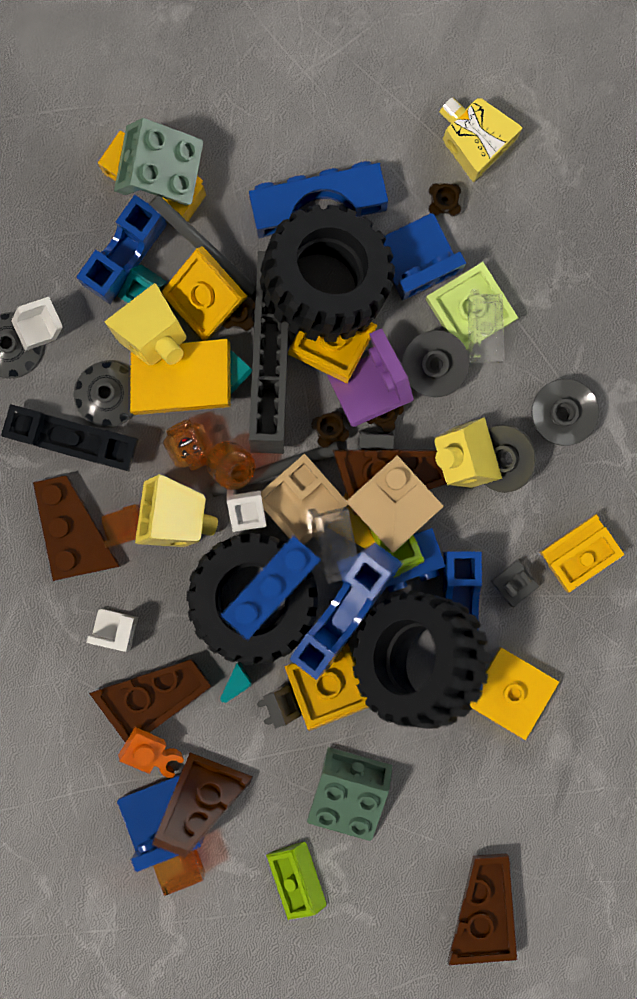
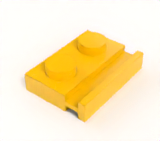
(581, 553)

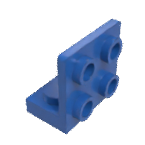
(422, 256)
(143, 816)

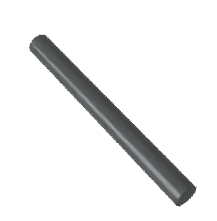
(198, 240)
(279, 467)

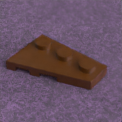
(360, 466)
(69, 532)
(151, 697)
(198, 803)
(486, 914)

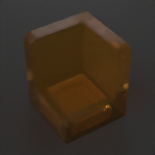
(121, 526)
(180, 872)

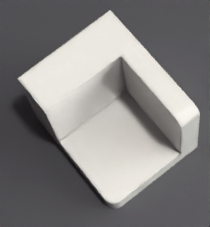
(36, 323)
(246, 510)
(113, 630)

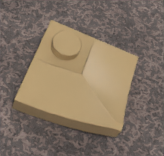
(297, 491)
(394, 504)

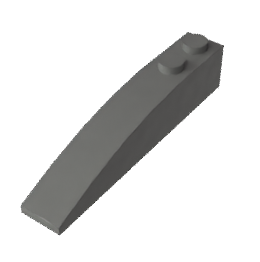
(268, 377)

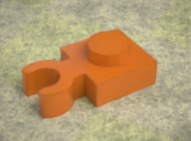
(146, 751)

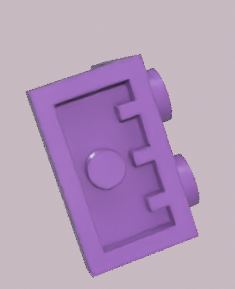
(376, 384)

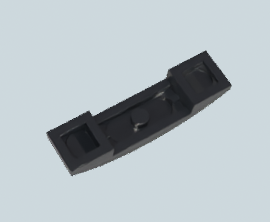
(69, 438)

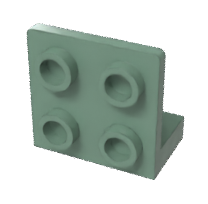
(158, 161)
(350, 794)

